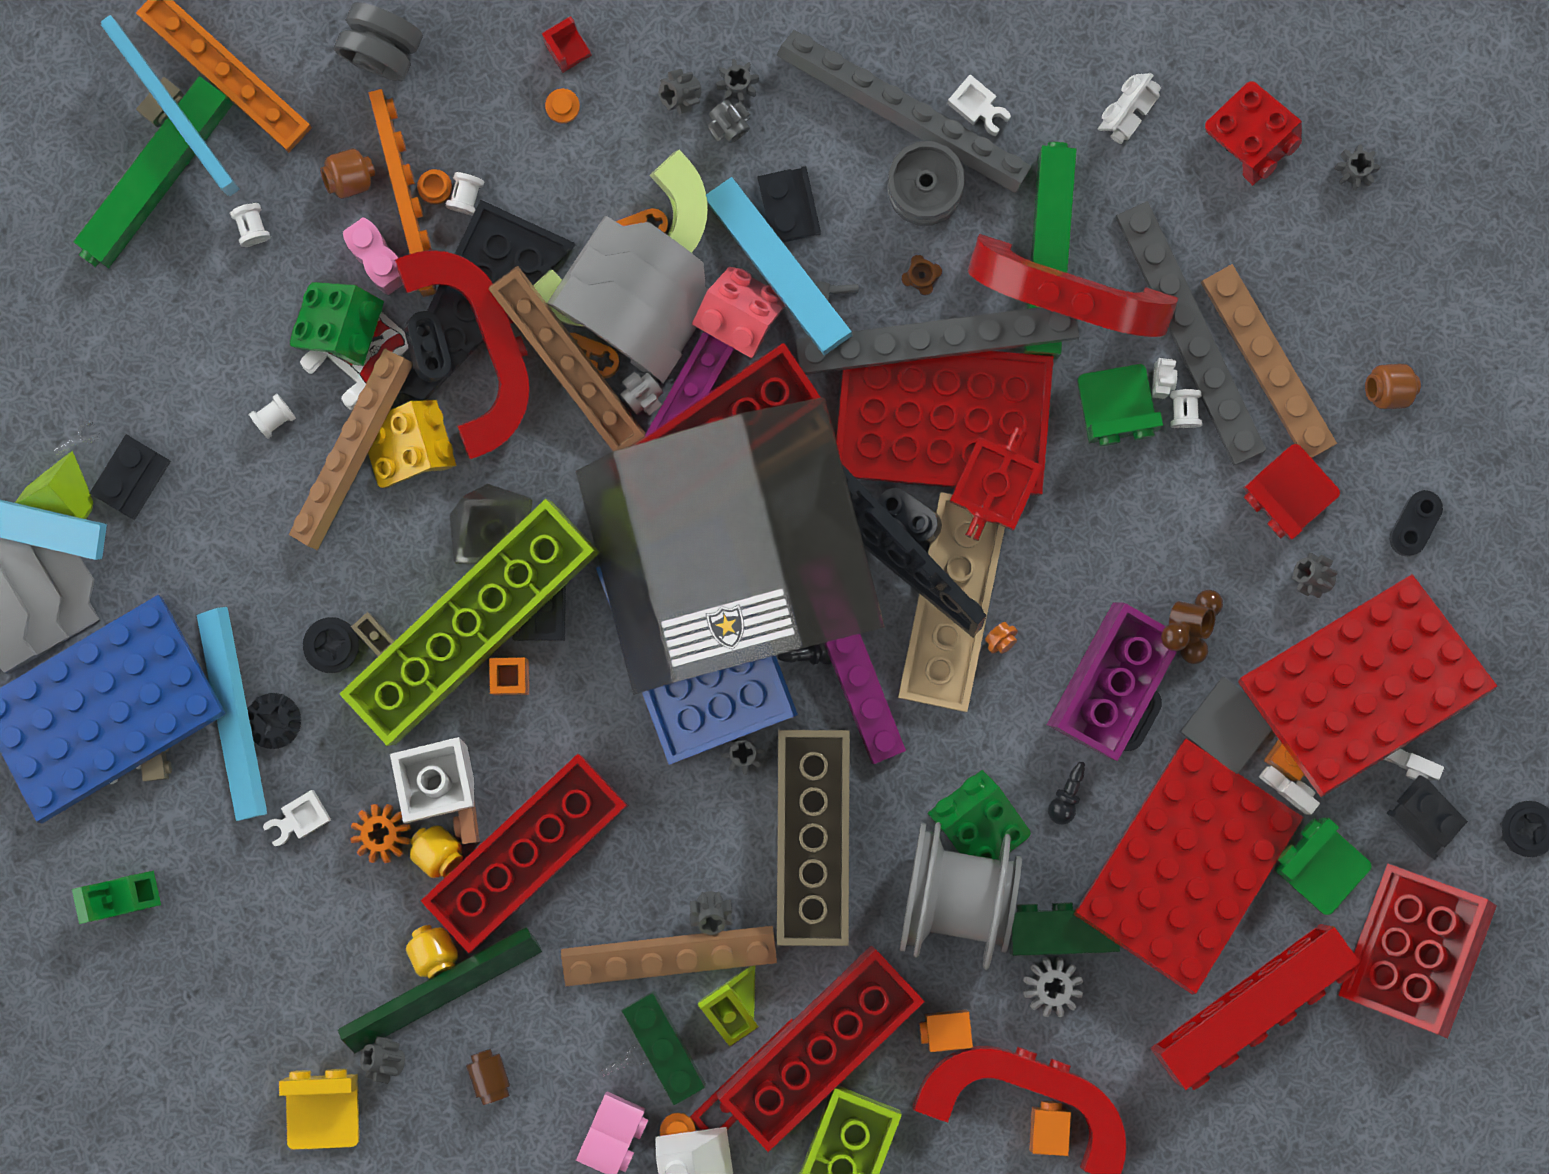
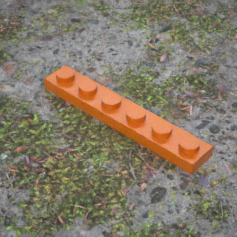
(225, 72)
(400, 176)

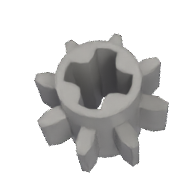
(641, 393)

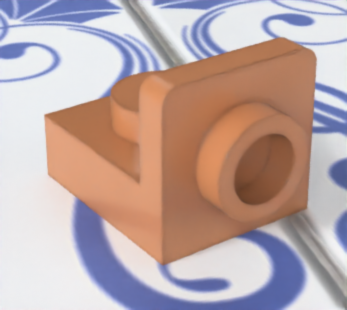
(466, 825)

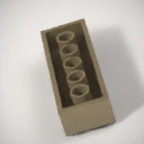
(813, 838)

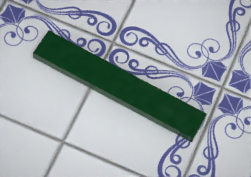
(440, 990)

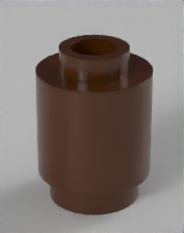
(488, 1076)

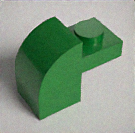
(116, 897)

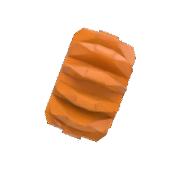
(371, 826)

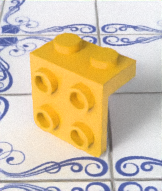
(411, 443)
(321, 1109)

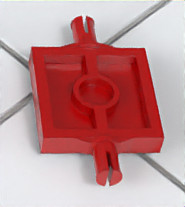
(996, 483)

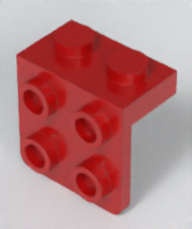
(1256, 130)
(1291, 492)

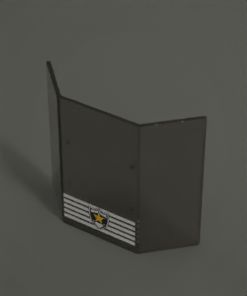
(729, 544)

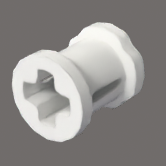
(464, 193)
(250, 224)
(1179, 398)
(272, 416)

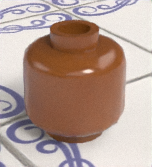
(347, 173)
(1392, 386)

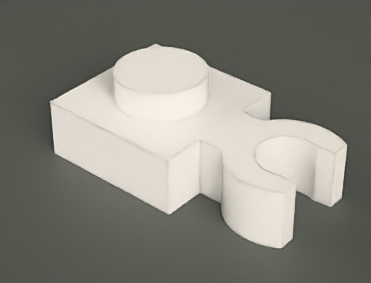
(974, 101)
(1164, 378)
(1415, 765)
(1297, 794)
(302, 817)

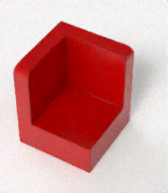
(566, 44)

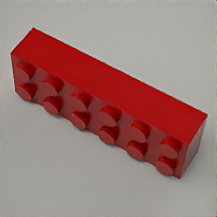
(764, 384)
(524, 853)
(1255, 1006)
(819, 1048)

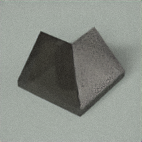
(484, 520)

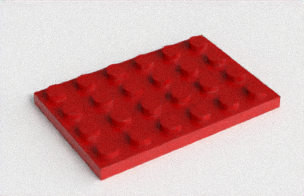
(926, 415)
(1367, 685)
(1188, 866)

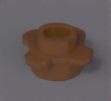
(931, 272)

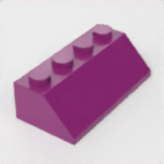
(1113, 682)

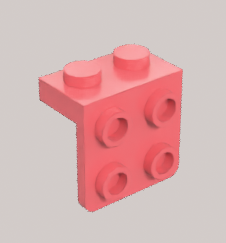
(738, 310)

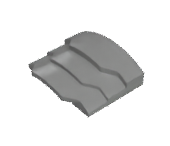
(635, 293)
(41, 601)

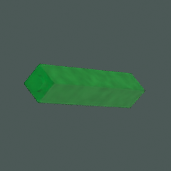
(149, 177)
(1052, 218)

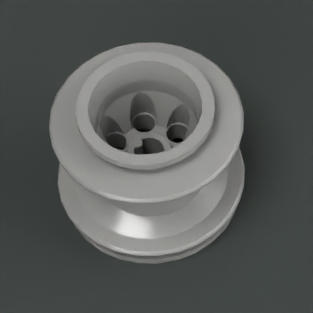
(960, 895)

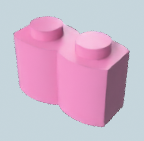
(372, 251)
(611, 1135)

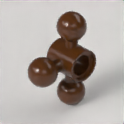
(1191, 625)

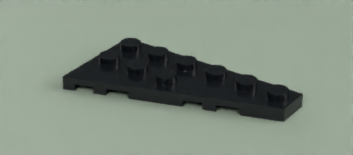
(497, 245)
(894, 547)

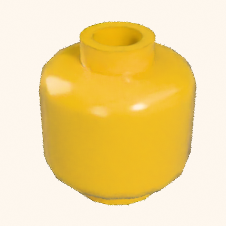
(435, 851)
(431, 951)

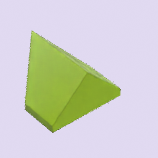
(60, 490)
(732, 1006)

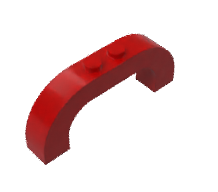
(1115, 309)
(504, 349)
(953, 1073)

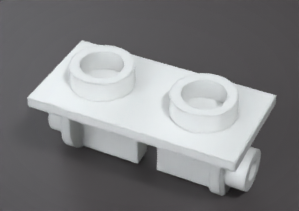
(1138, 94)

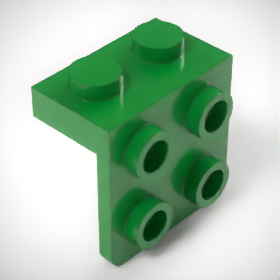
(337, 321)
(1118, 405)
(979, 818)
(1322, 865)

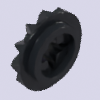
(316, 637)
(288, 715)
(1513, 822)

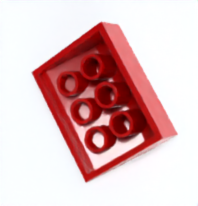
(1418, 950)

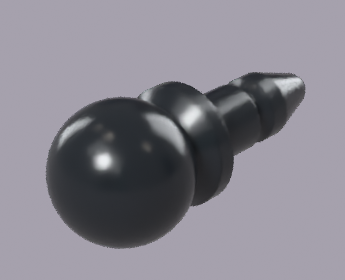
(814, 653)
(1063, 808)

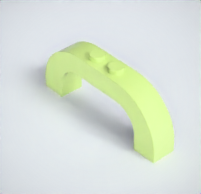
(689, 206)

